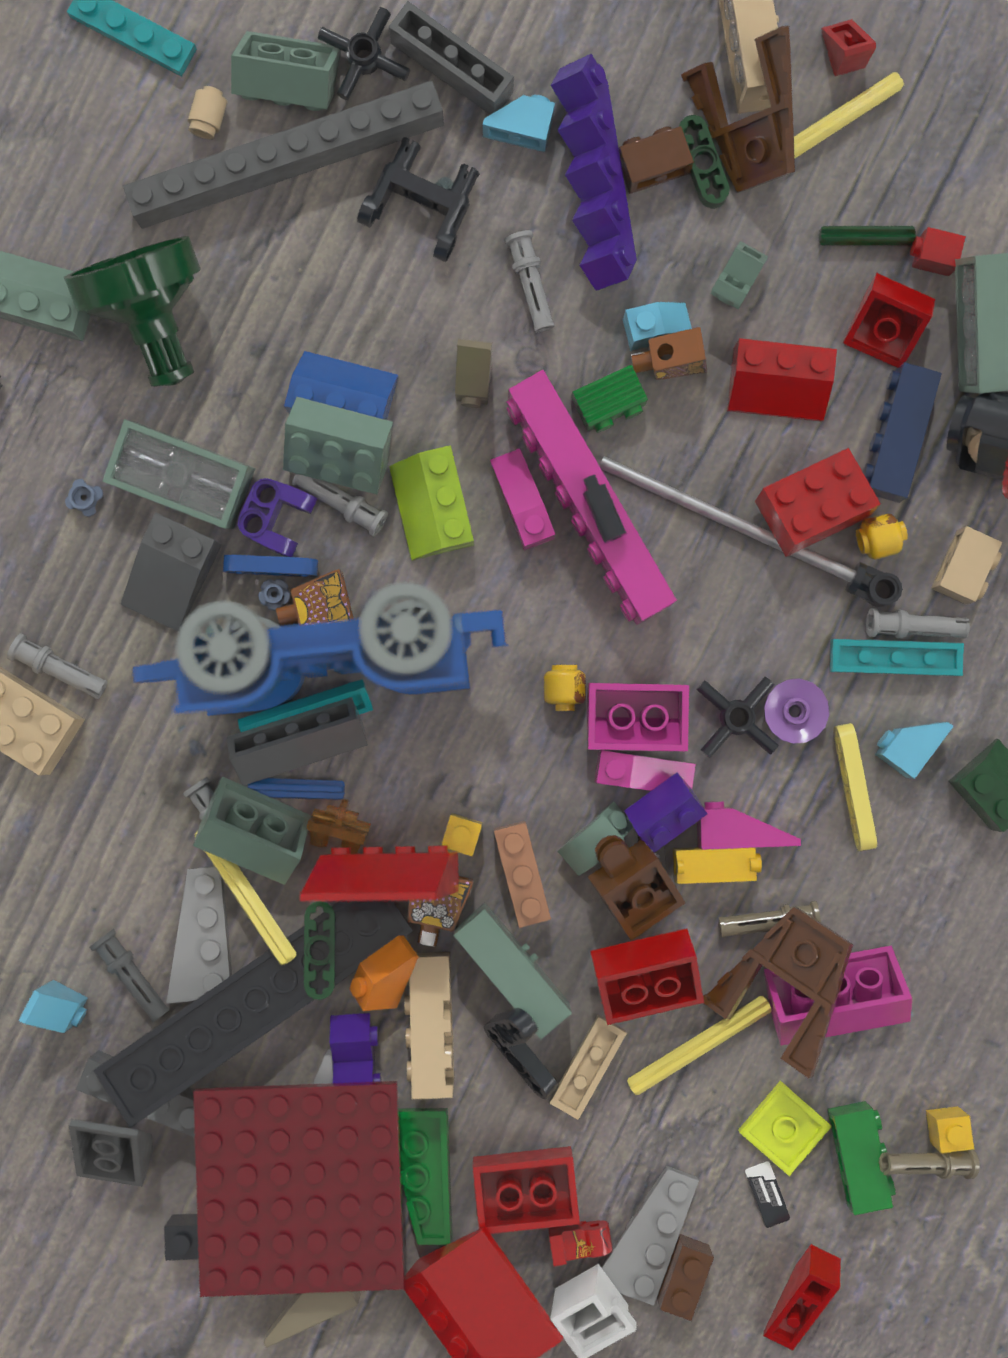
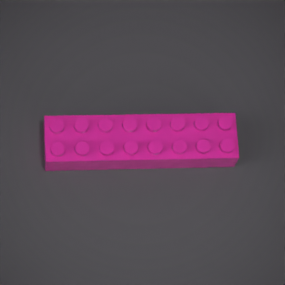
(567, 462)

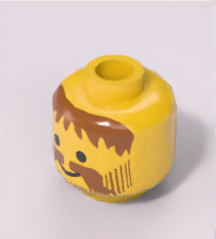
(881, 536)
(564, 687)

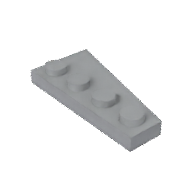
(202, 938)
(647, 1244)

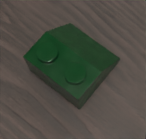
(985, 785)

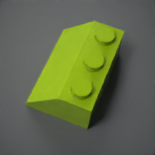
(431, 503)

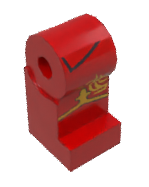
(580, 1241)

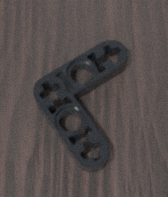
(509, 1034)

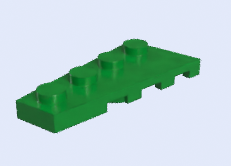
(426, 1172)

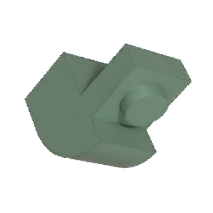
(739, 275)
(580, 848)

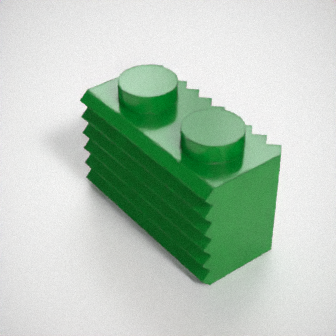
(610, 399)

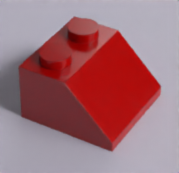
(889, 321)

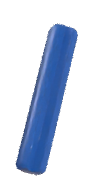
(300, 788)

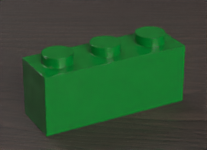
(858, 1156)

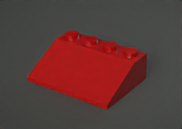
(383, 875)
(479, 1301)

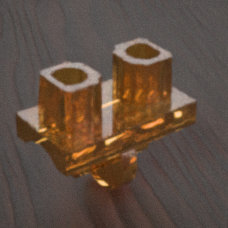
(338, 823)

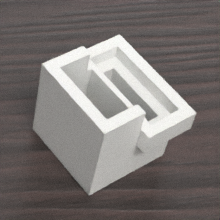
(591, 1312)

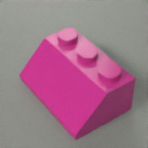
(637, 717)

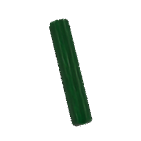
(867, 235)

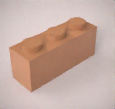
(522, 874)

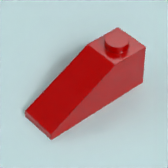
(804, 1297)

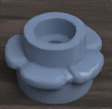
(282, 598)

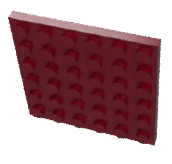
(298, 1189)

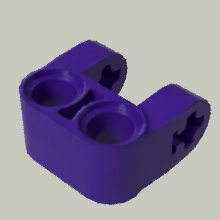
(269, 512)

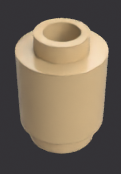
(207, 112)

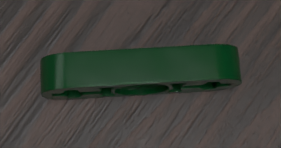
(719, 180)
(308, 941)

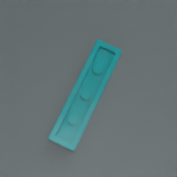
(134, 33)
(896, 657)
(354, 689)

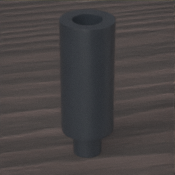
(603, 510)

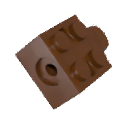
(633, 885)

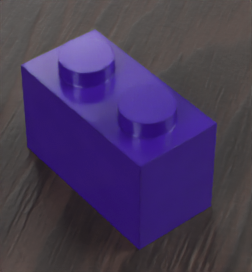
(665, 812)

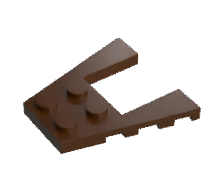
(762, 143)
(808, 959)

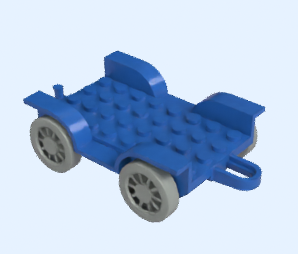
(264, 665)

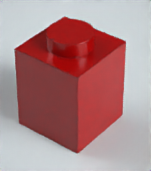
(937, 251)

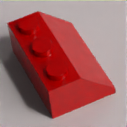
(781, 379)

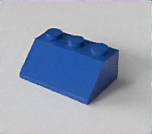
(342, 385)

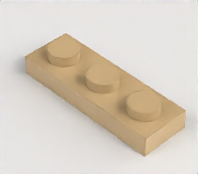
(587, 1067)

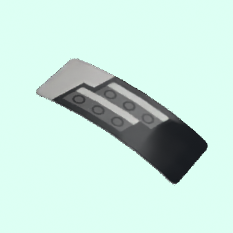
(767, 1194)

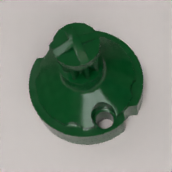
(141, 293)

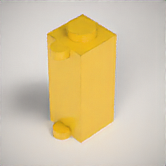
(715, 865)

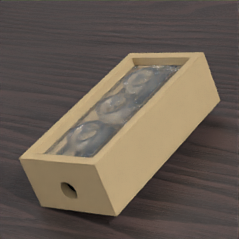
(742, 24)

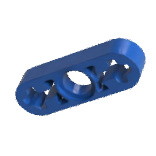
(270, 565)

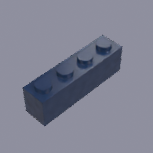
(901, 431)

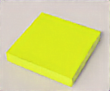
(784, 1128)

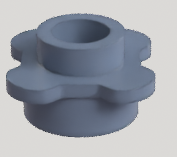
(77, 491)

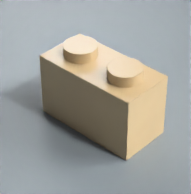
(967, 565)

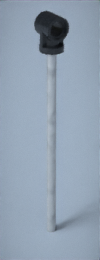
(861, 580)

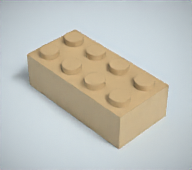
(33, 725)

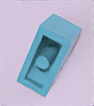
(522, 122)
(654, 321)
(911, 747)
(54, 1008)

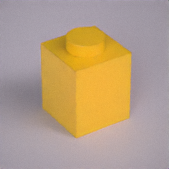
(462, 834)
(950, 1129)

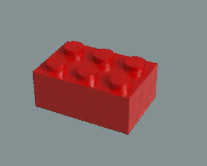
(817, 502)
(647, 976)
(526, 1190)

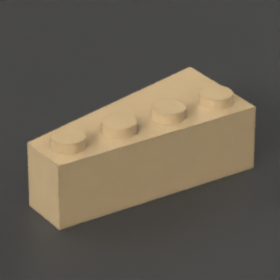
(430, 1027)

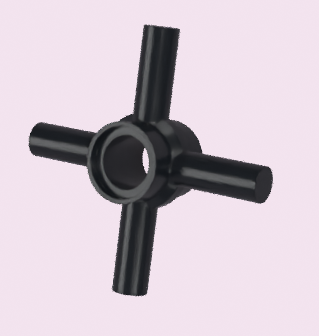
(360, 42)
(747, 706)

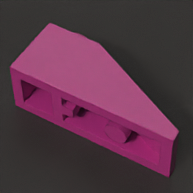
(523, 499)
(639, 771)
(730, 828)

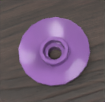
(812, 707)

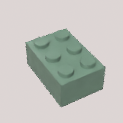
(336, 445)

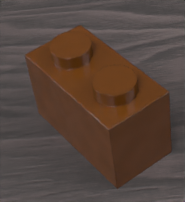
(655, 158)
(685, 1277)

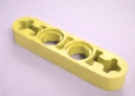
(855, 787)

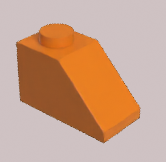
(384, 975)

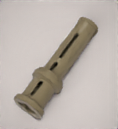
(729, 925)
(942, 1164)

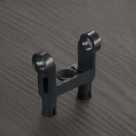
(449, 202)

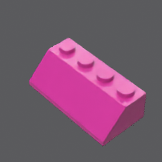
(869, 997)

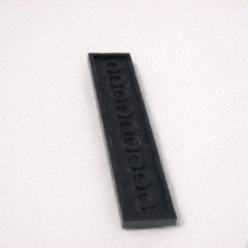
(241, 1010)

